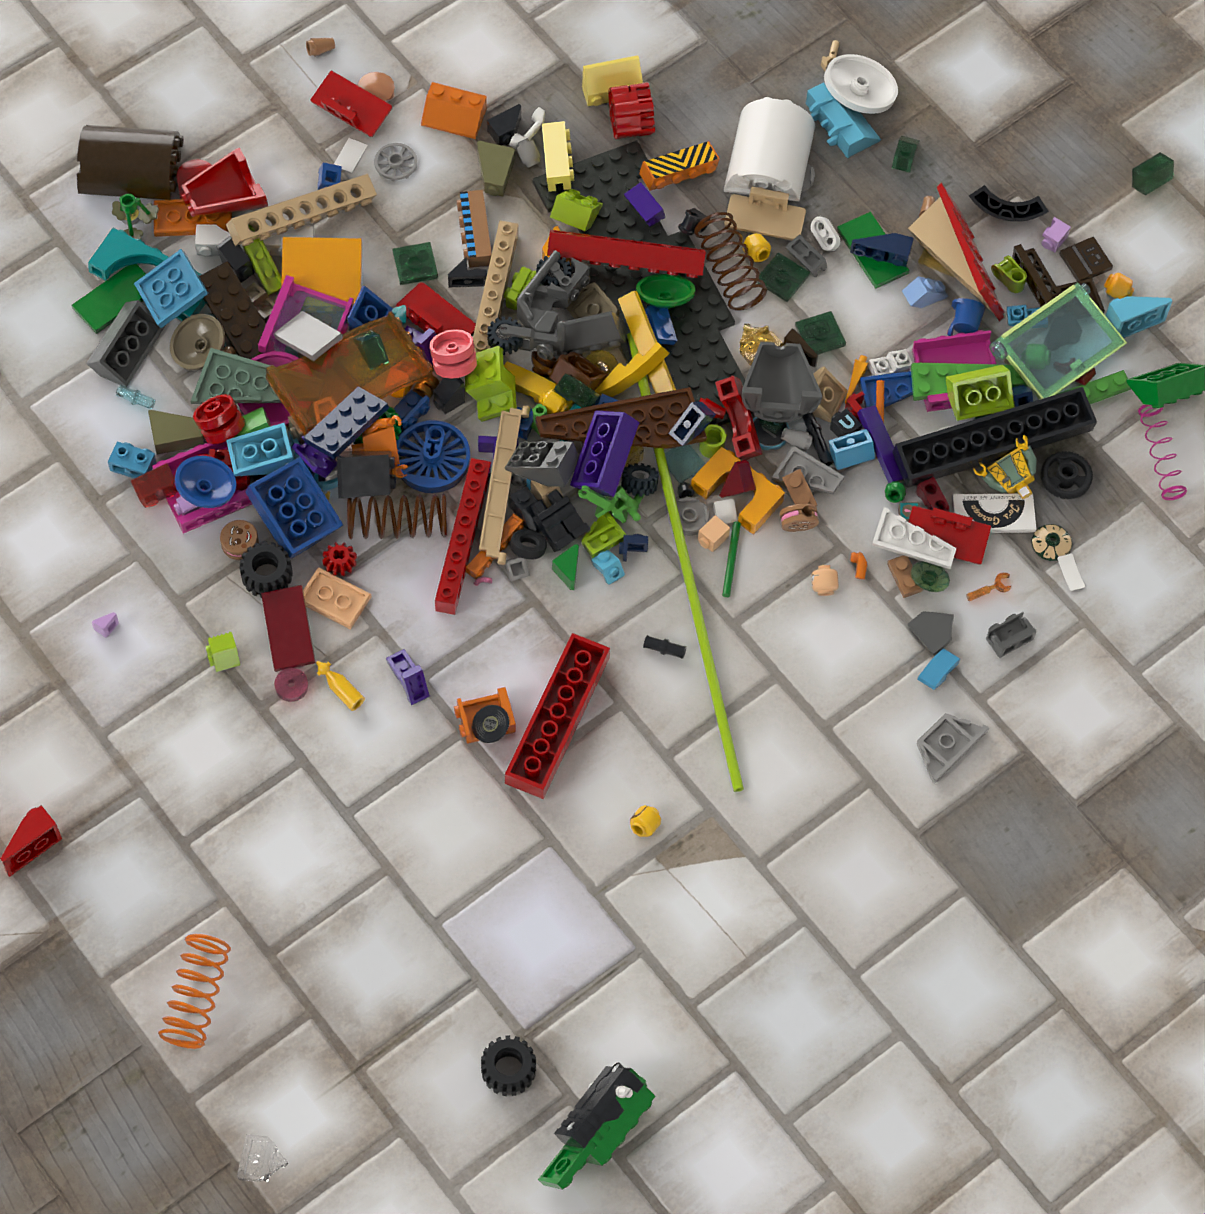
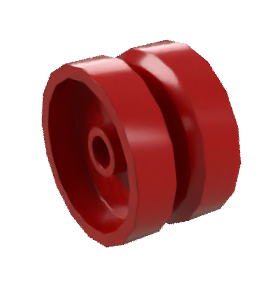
(219, 419)

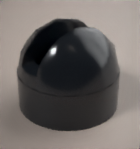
(685, 490)

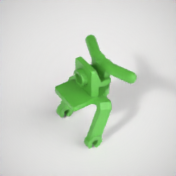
(618, 507)

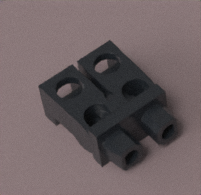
(559, 521)

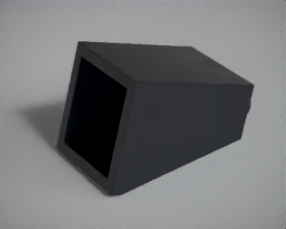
(365, 473)

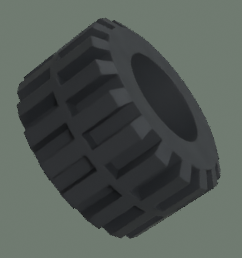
(260, 556)
(508, 1048)

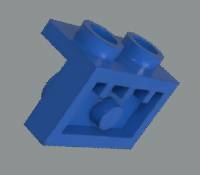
(412, 408)

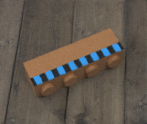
(475, 228)

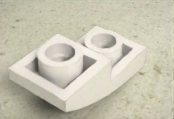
(893, 363)

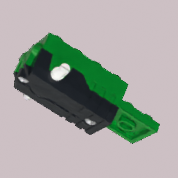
(598, 1123)

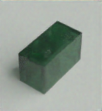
(1152, 173)

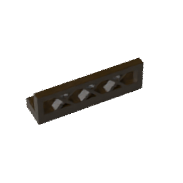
(1033, 279)

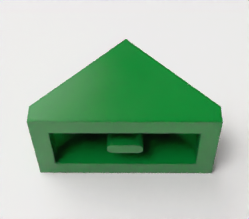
(566, 566)

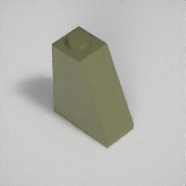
(495, 166)
(173, 432)

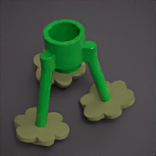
(127, 206)

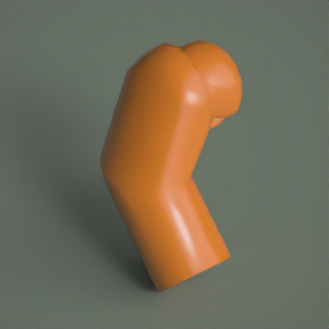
(861, 564)

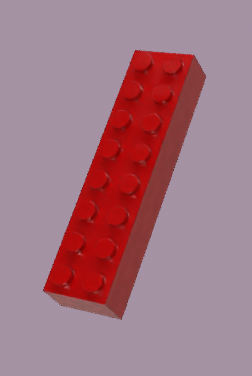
(557, 716)

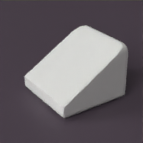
(726, 511)

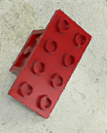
(351, 103)
(955, 529)

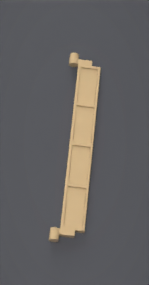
(500, 483)

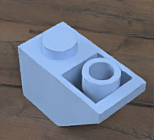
(924, 292)

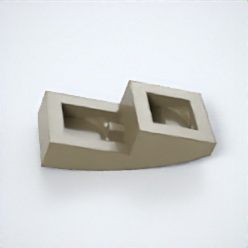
(260, 300)

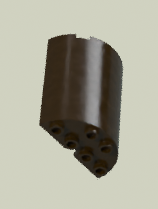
(128, 161)

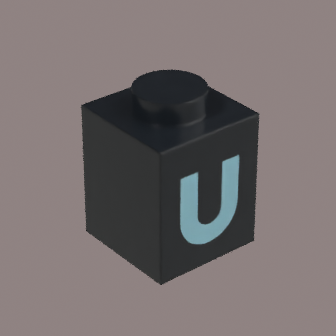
(844, 423)

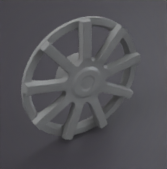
(395, 161)

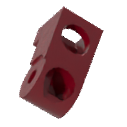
(932, 495)

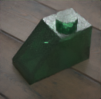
(905, 153)

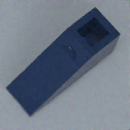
(888, 248)

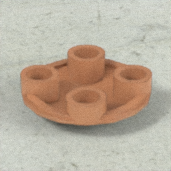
(378, 85)

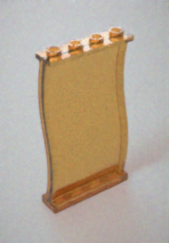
(318, 386)

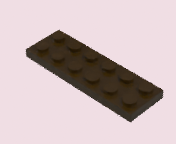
(233, 310)

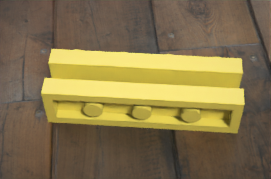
(556, 155)

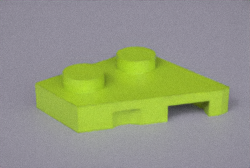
(603, 535)

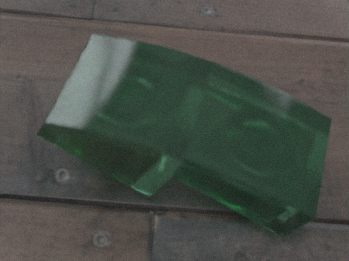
(575, 390)

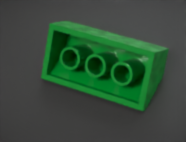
(1169, 384)

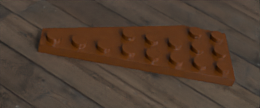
(654, 413)

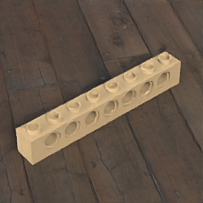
(243, 235)
(496, 281)

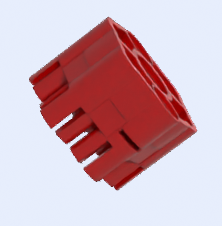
(631, 110)

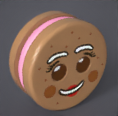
(799, 517)
(237, 537)

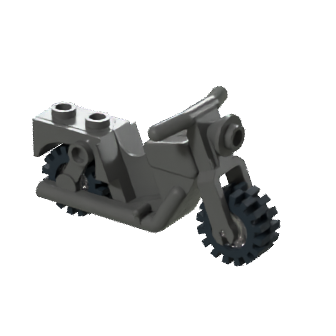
(547, 289)

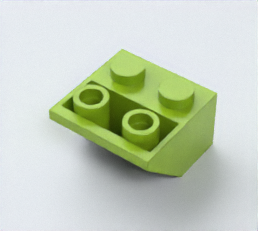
(575, 209)

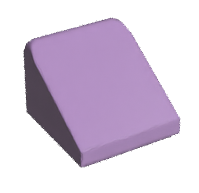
(105, 624)

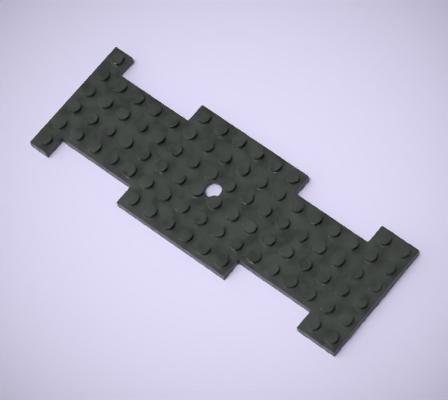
(700, 353)

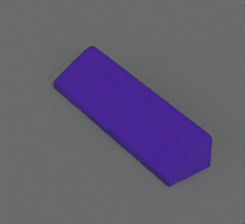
(882, 442)

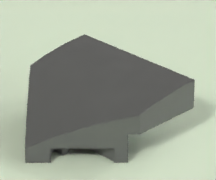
(933, 629)

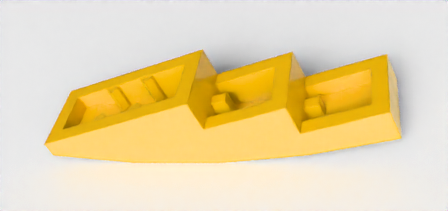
(625, 376)
(531, 383)

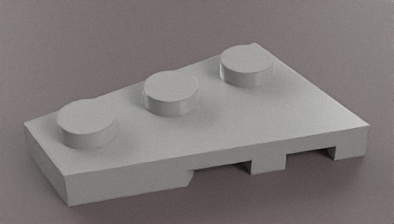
(817, 474)

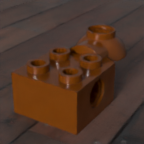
(571, 364)

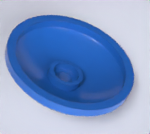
(206, 474)

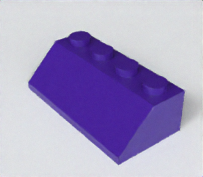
(605, 452)

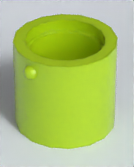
(715, 440)

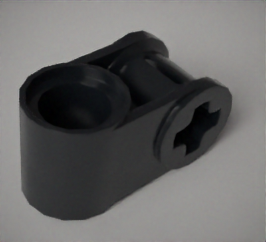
(691, 220)

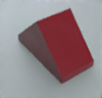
(739, 480)

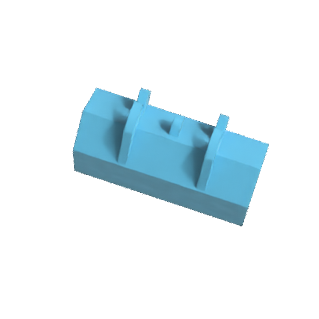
(844, 126)

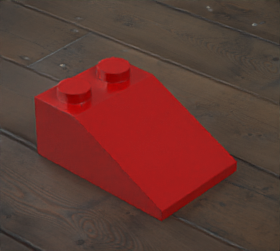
(32, 838)

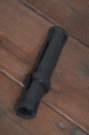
(814, 429)

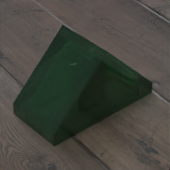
(372, 349)

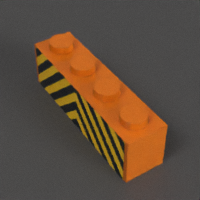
(679, 166)

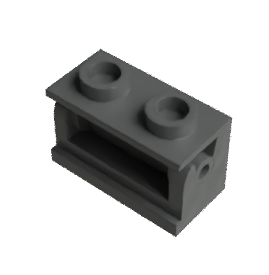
(1010, 634)

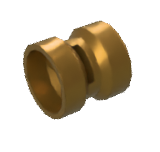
(425, 388)

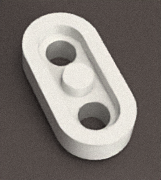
(826, 235)

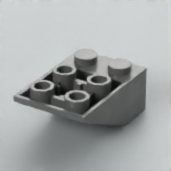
(544, 462)

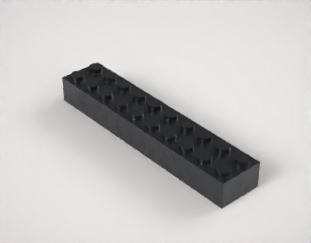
(994, 436)

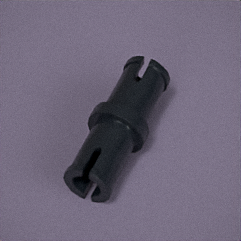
(664, 647)

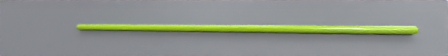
(694, 601)

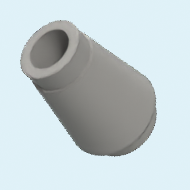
(797, 438)

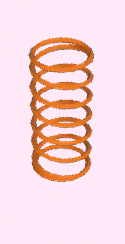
(196, 993)

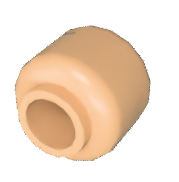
(825, 580)

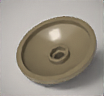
(190, 338)

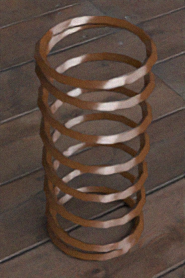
(700, 225)
(351, 507)

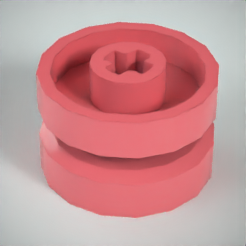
(453, 354)

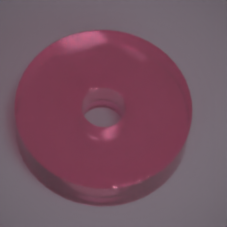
(287, 676)

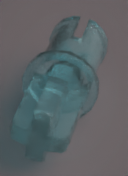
(135, 397)

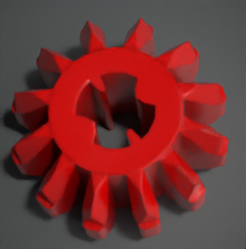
(339, 559)

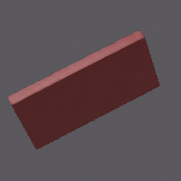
(288, 628)

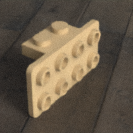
(766, 214)

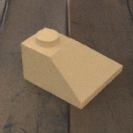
(832, 394)

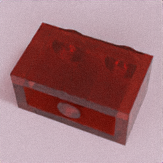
(155, 485)

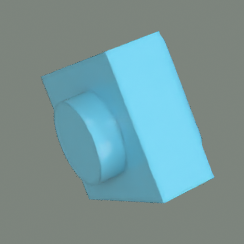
(609, 566)

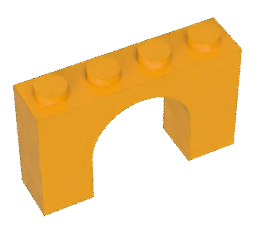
(766, 496)

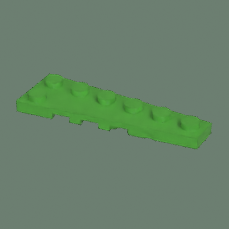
(931, 377)

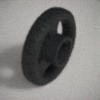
(1066, 467)

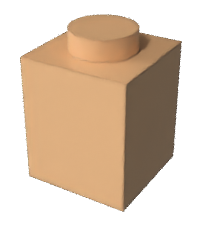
(713, 534)

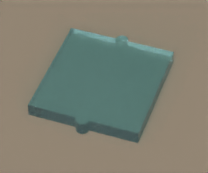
(683, 462)

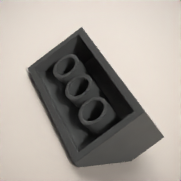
(125, 344)

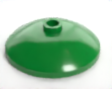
(665, 290)

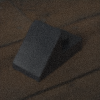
(466, 278)

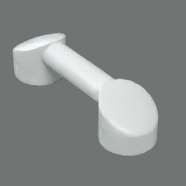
(539, 118)

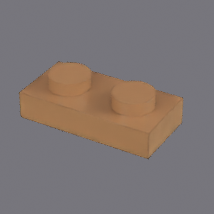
(798, 488)
(900, 569)

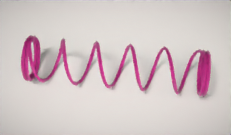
(1164, 458)

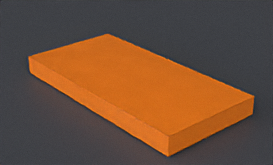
(176, 220)

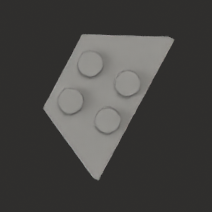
(948, 743)

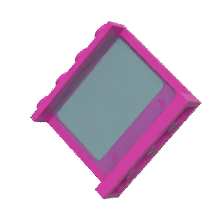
(295, 299)

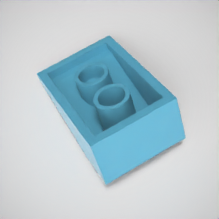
(1137, 313)
(261, 451)

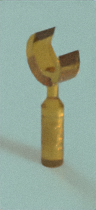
(986, 589)

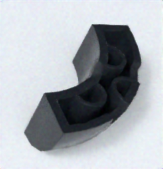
(1005, 209)

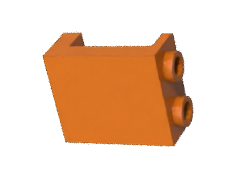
(468, 709)

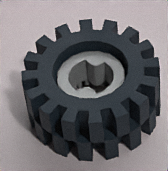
(640, 479)

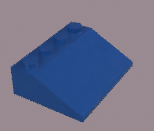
(293, 507)

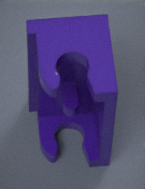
(645, 204)
(315, 459)

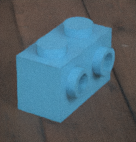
(852, 449)
(131, 460)

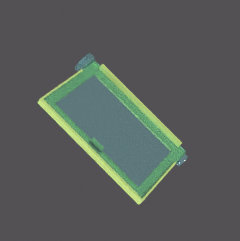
(1059, 342)

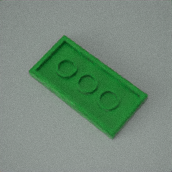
(877, 271)
(104, 302)

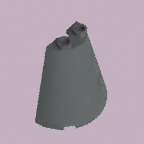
(780, 384)

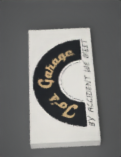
(1001, 511)

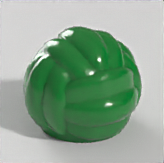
(895, 492)

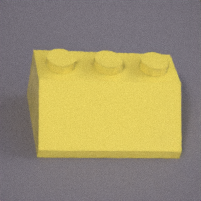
(603, 75)

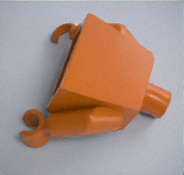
(381, 437)

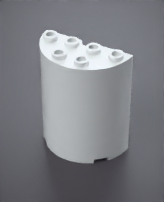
(771, 148)

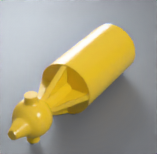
(341, 687)

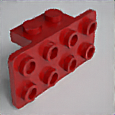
(432, 311)

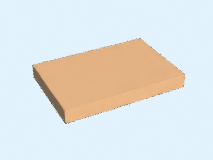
(335, 598)

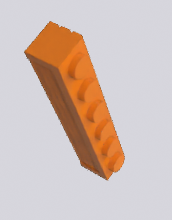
(481, 561)

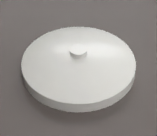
(861, 84)

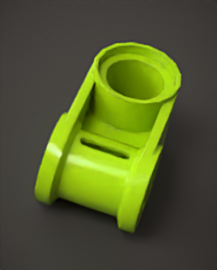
(1009, 271)

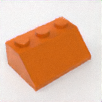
(454, 110)

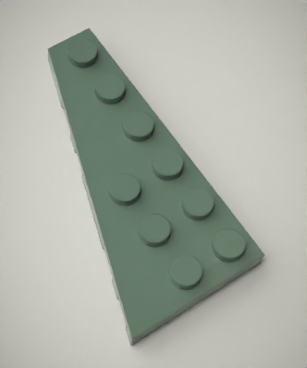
(235, 377)

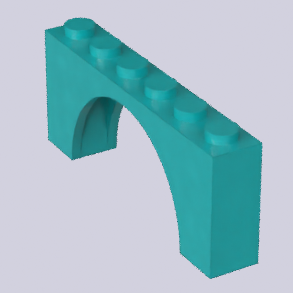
(122, 250)

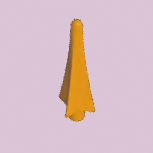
(859, 369)

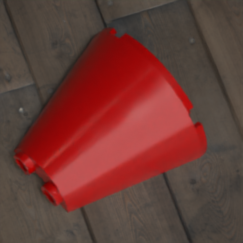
(224, 188)

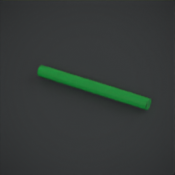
(731, 559)

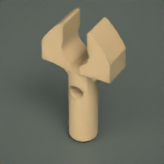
(833, 53)

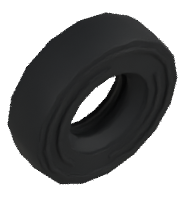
(528, 536)

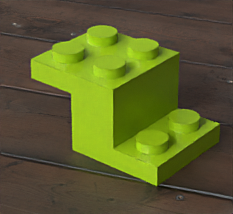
(491, 384)

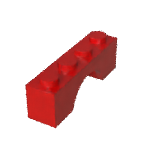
(744, 433)

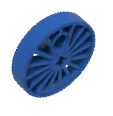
(442, 456)

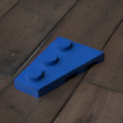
(896, 388)

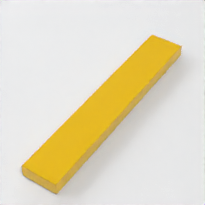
(645, 339)

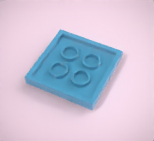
(171, 288)

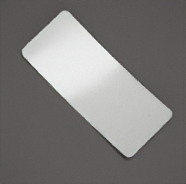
(1071, 572)

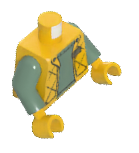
(1012, 471)

